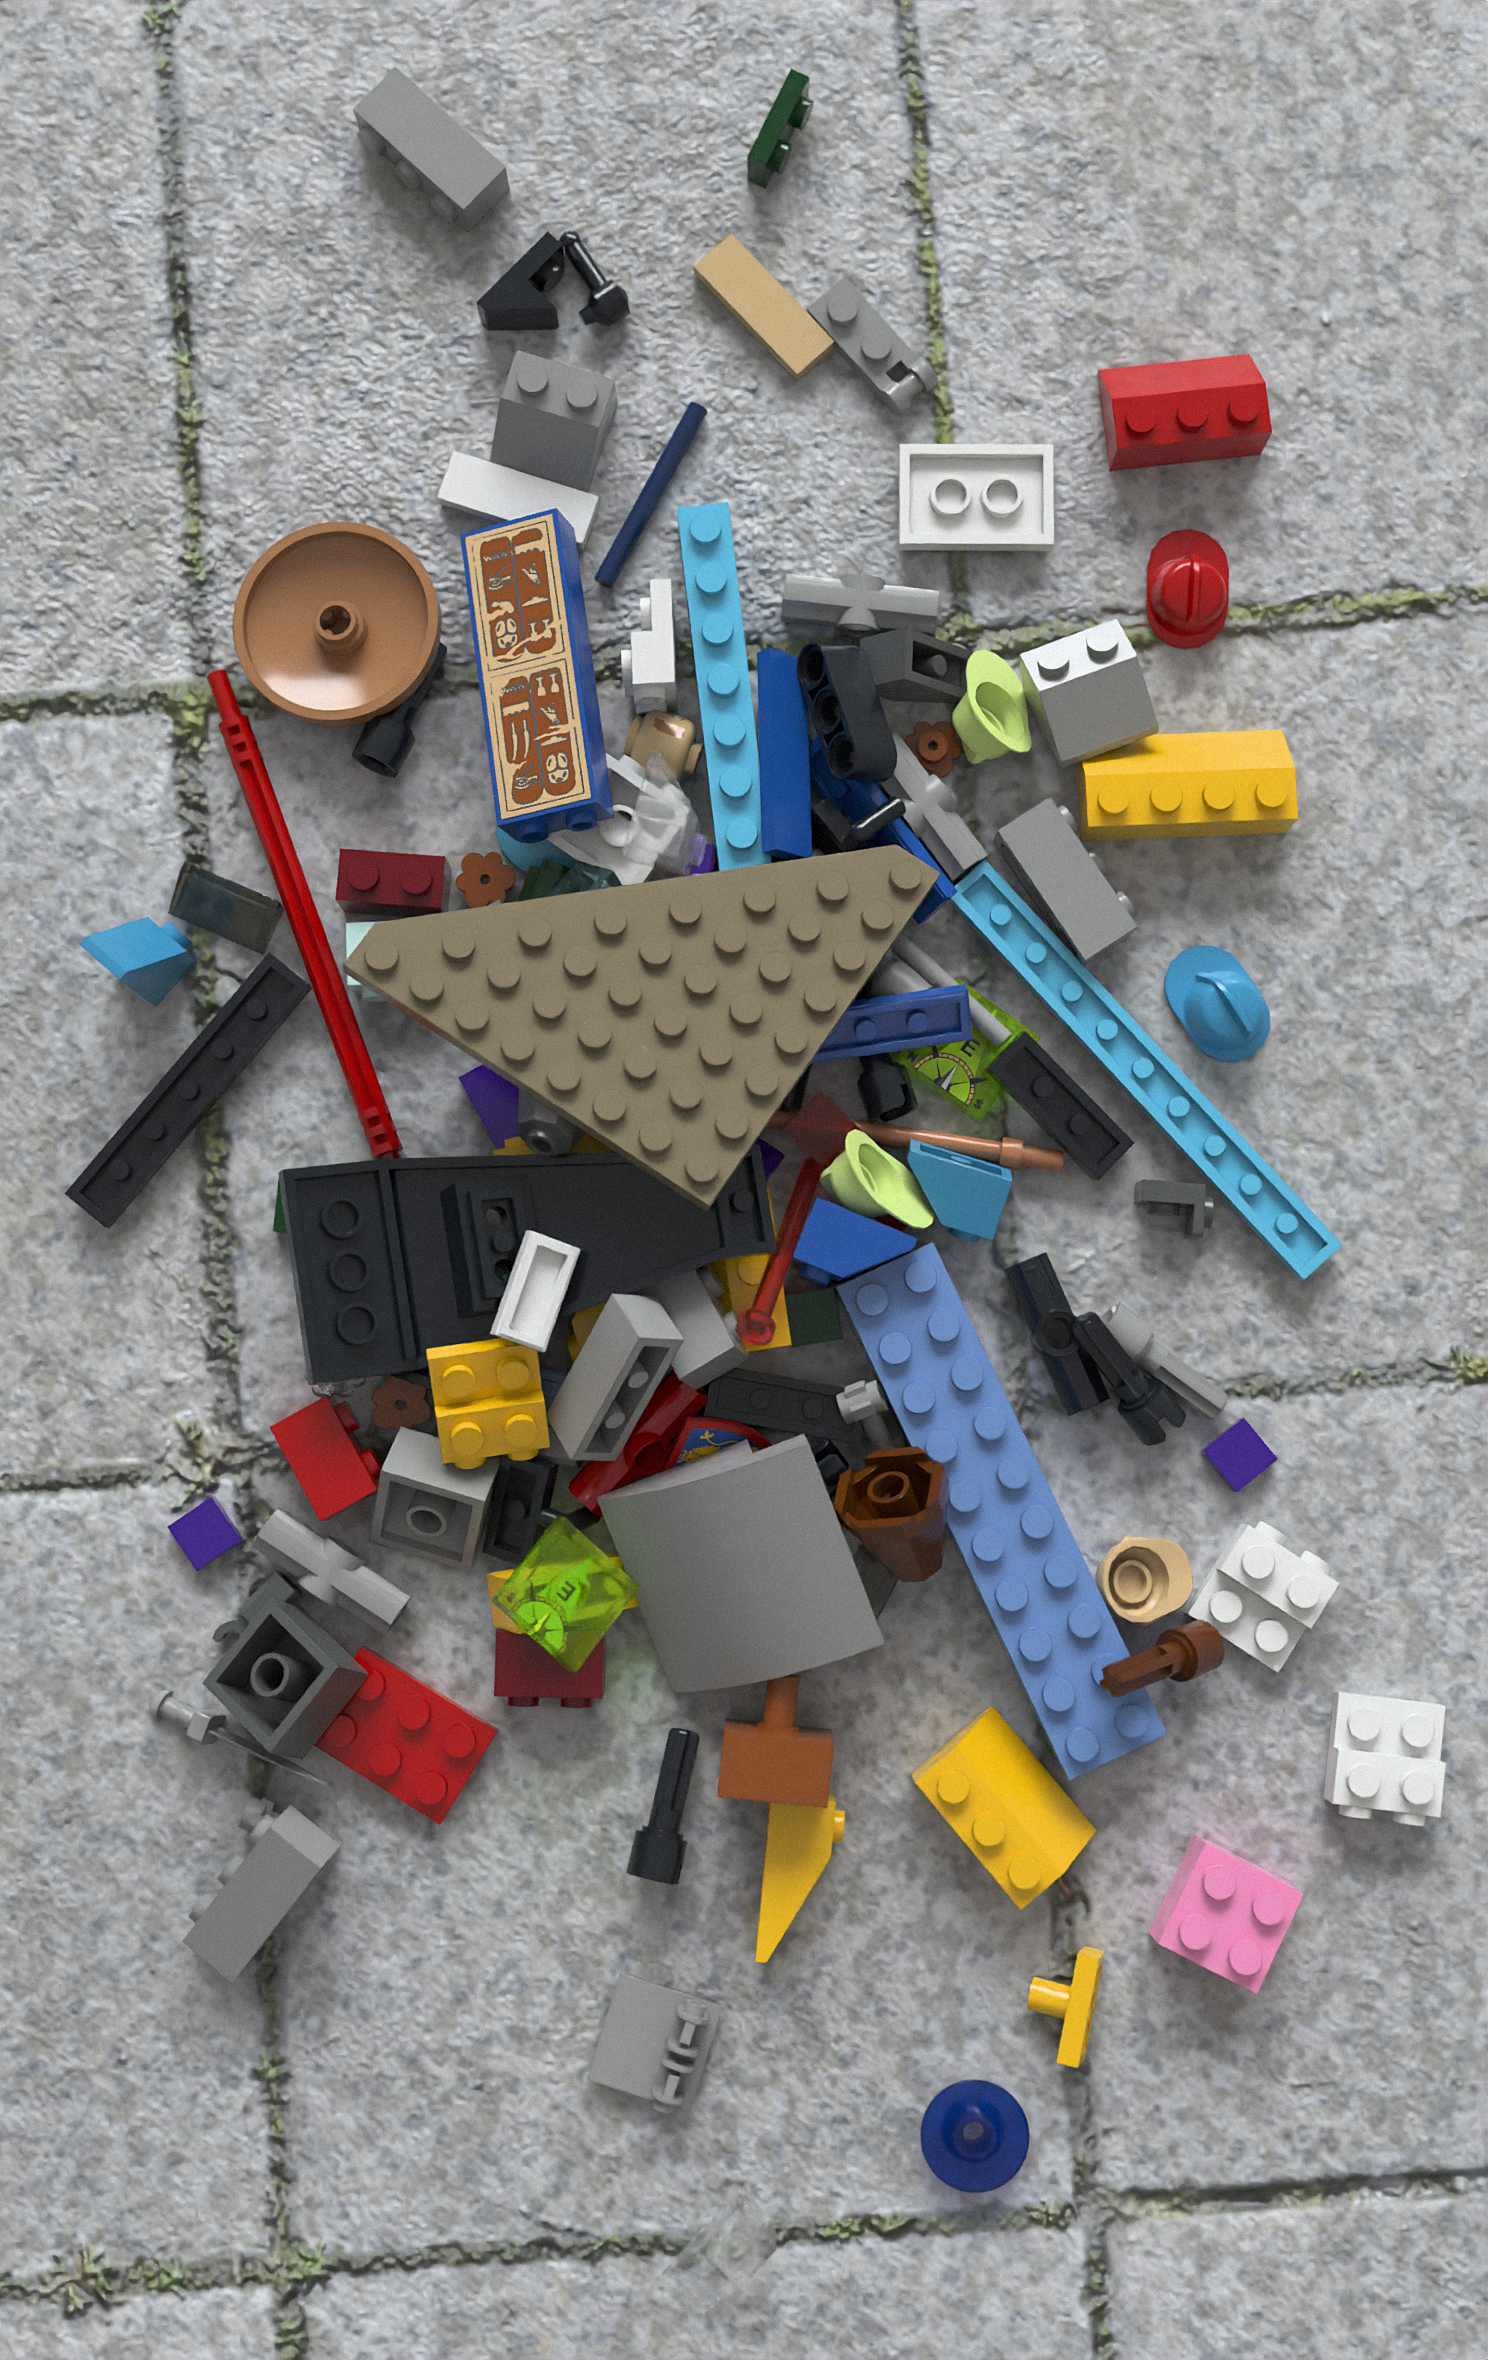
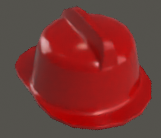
(1187, 589)

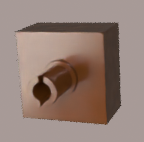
(775, 1756)

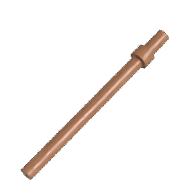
(1007, 1152)

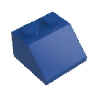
(845, 1245)

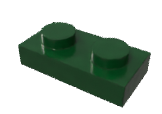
(771, 146)

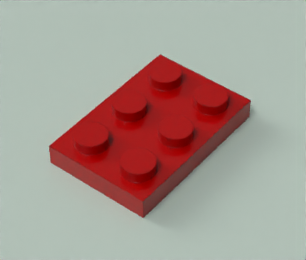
(407, 1737)

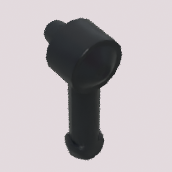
(606, 299)

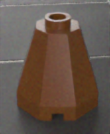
(897, 1510)

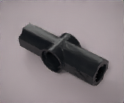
(1043, 1300)

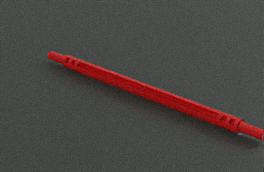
(305, 922)

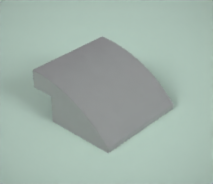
(741, 1567)

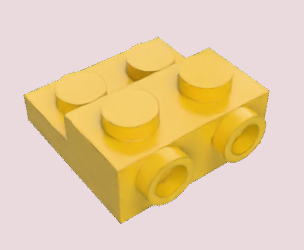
(487, 1401)

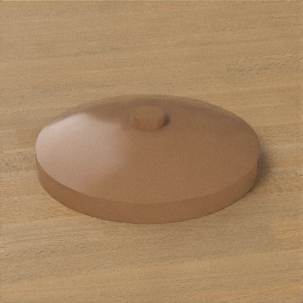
(337, 624)

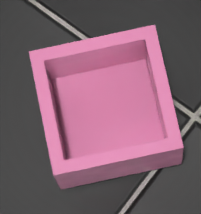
(1225, 1914)

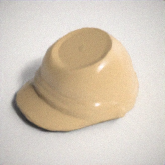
(1144, 1579)

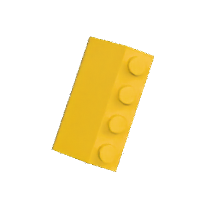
(1189, 787)

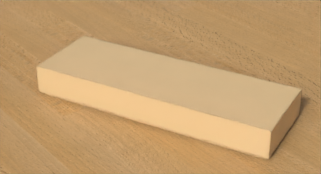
(764, 307)

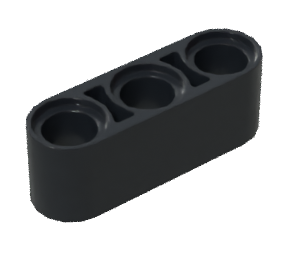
(846, 712)

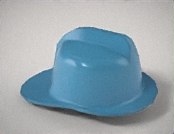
(1217, 1003)

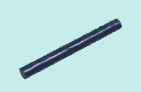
(650, 495)

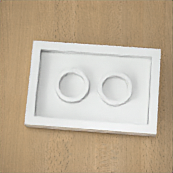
(975, 497)

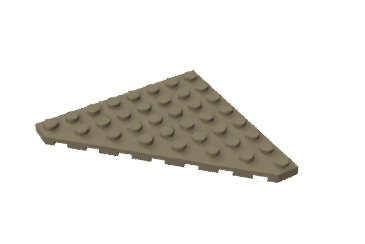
(661, 1005)

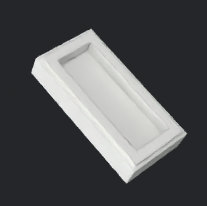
(535, 1291)

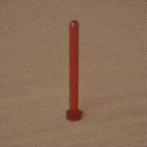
(756, 1324)

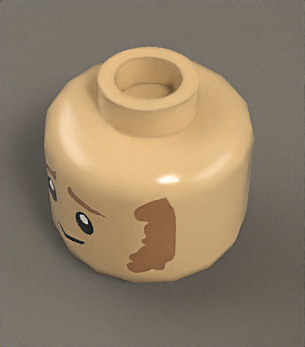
(667, 735)

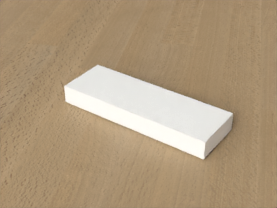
(509, 494)

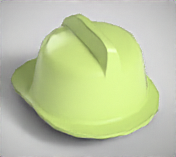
(992, 711)
(876, 1183)

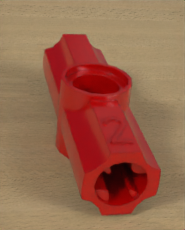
(646, 1445)

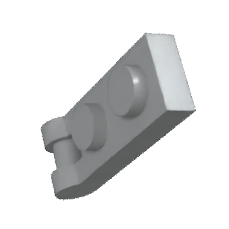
(871, 346)

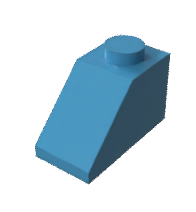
(961, 1189)

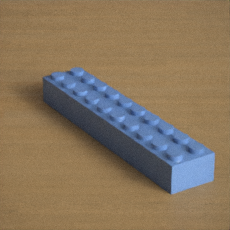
(999, 1509)

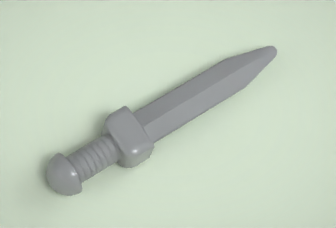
(207, 1726)

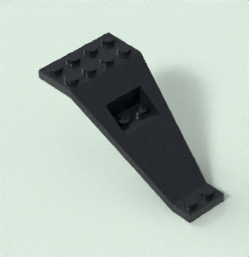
(406, 1261)

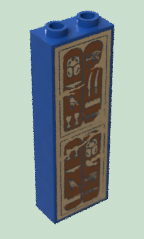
(536, 677)

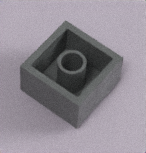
(285, 1679)

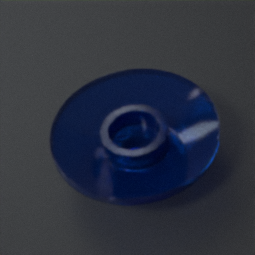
(981, 2162)

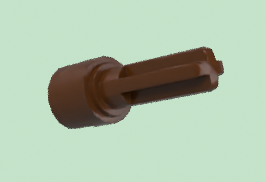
(1178, 1654)

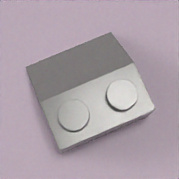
(553, 421)
(1088, 693)
(432, 1505)

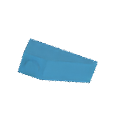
(143, 956)

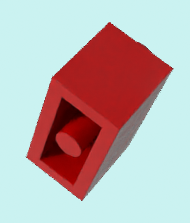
(328, 1456)

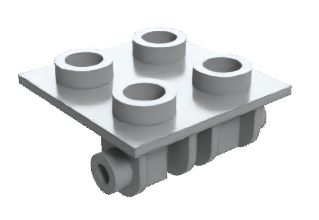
(654, 2043)

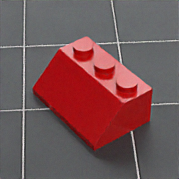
(1183, 412)

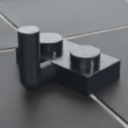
(837, 833)
(523, 1508)

